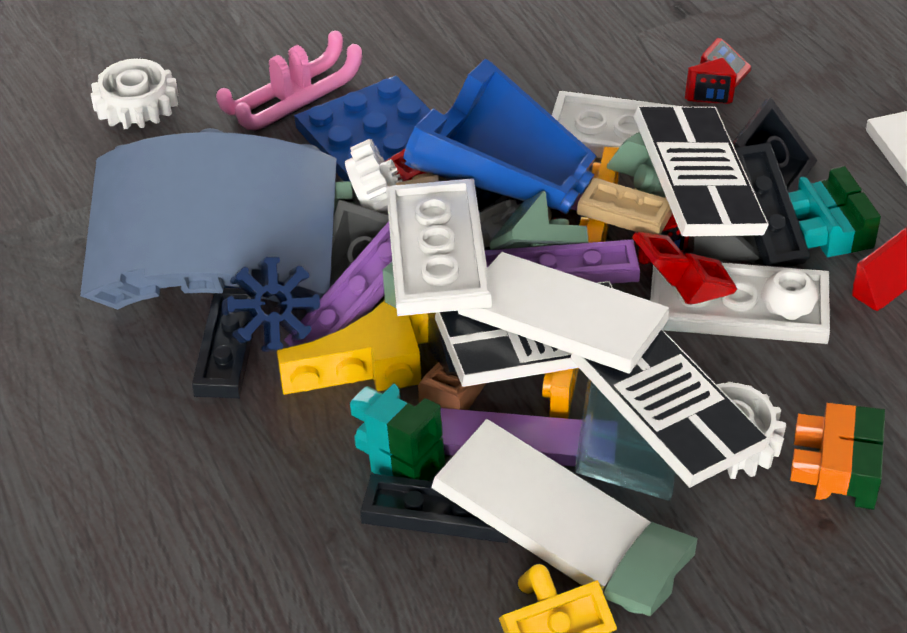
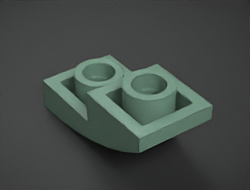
(649, 568)

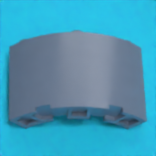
(202, 210)

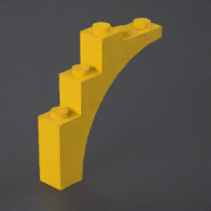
(371, 348)

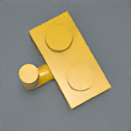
(569, 612)

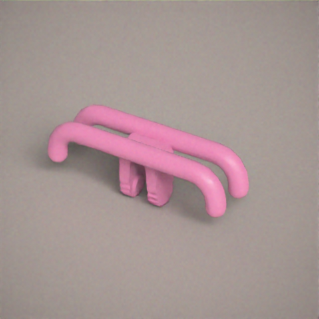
(293, 84)

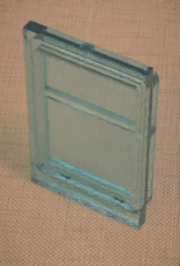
(617, 452)

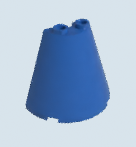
(502, 143)

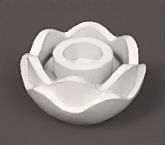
(790, 294)

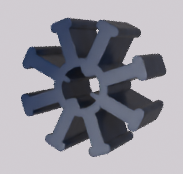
(267, 289)

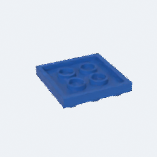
(377, 112)

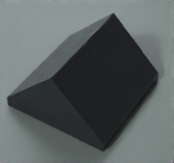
(791, 152)

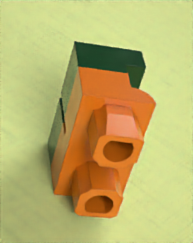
(848, 453)

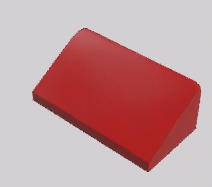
(882, 273)

